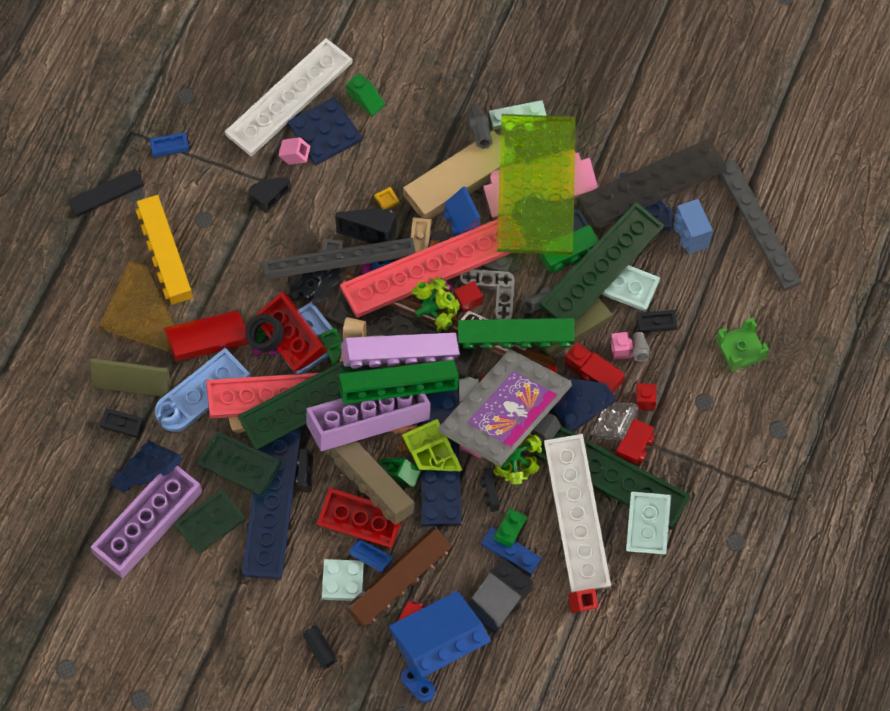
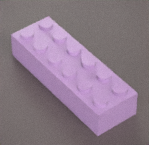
(340, 423)
(146, 520)

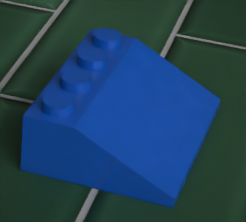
(439, 635)

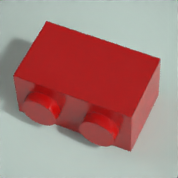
(601, 371)
(635, 442)

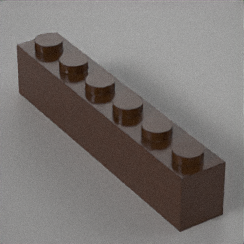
(398, 577)

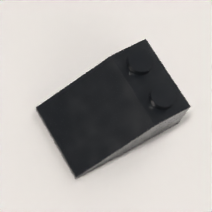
(367, 224)
(500, 595)

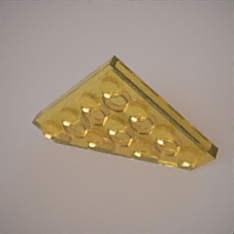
(138, 309)

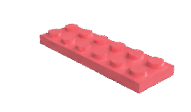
(238, 395)

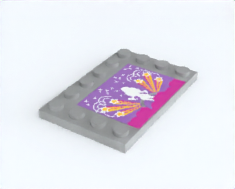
(505, 407)

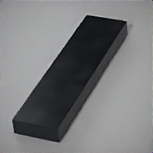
(106, 192)

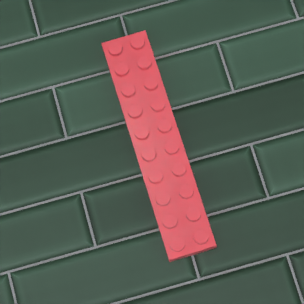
(440, 260)

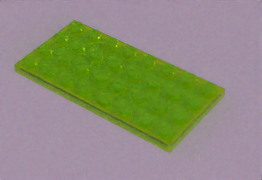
(536, 184)

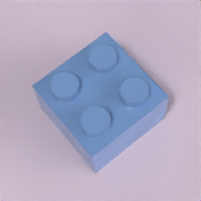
(692, 226)

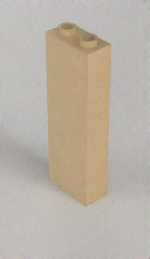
(466, 169)

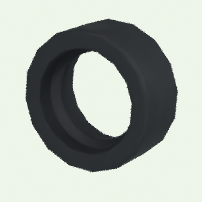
(273, 342)

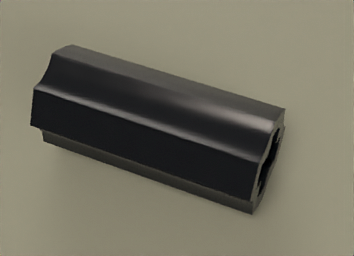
(320, 647)

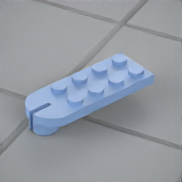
(189, 398)

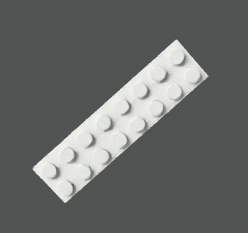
(288, 97)
(577, 513)

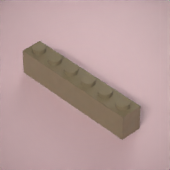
(373, 481)

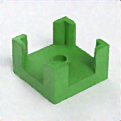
(741, 346)

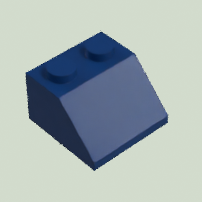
(461, 212)

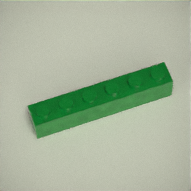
(516, 332)
(398, 381)

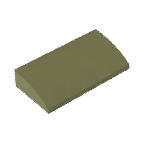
(590, 321)
(130, 377)

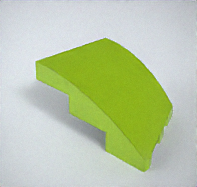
(431, 449)

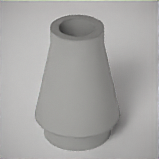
(640, 347)

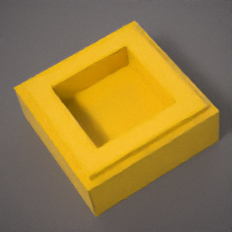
(387, 199)

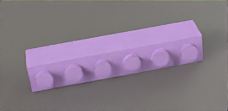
(399, 349)

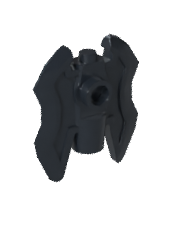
(315, 285)

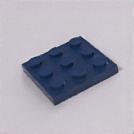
(325, 130)

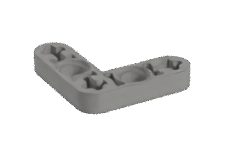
(502, 289)

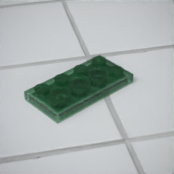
(239, 463)

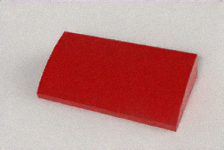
(206, 336)
(300, 342)
(357, 518)

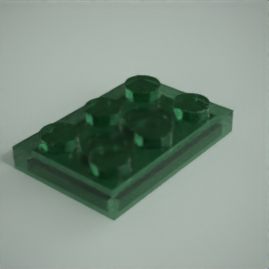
(210, 521)

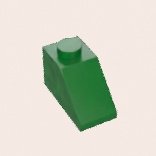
(364, 94)
(401, 471)

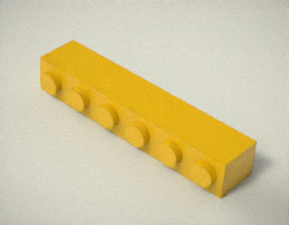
(164, 249)

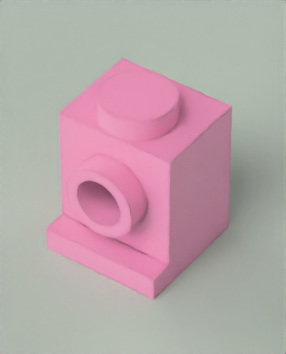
(621, 346)

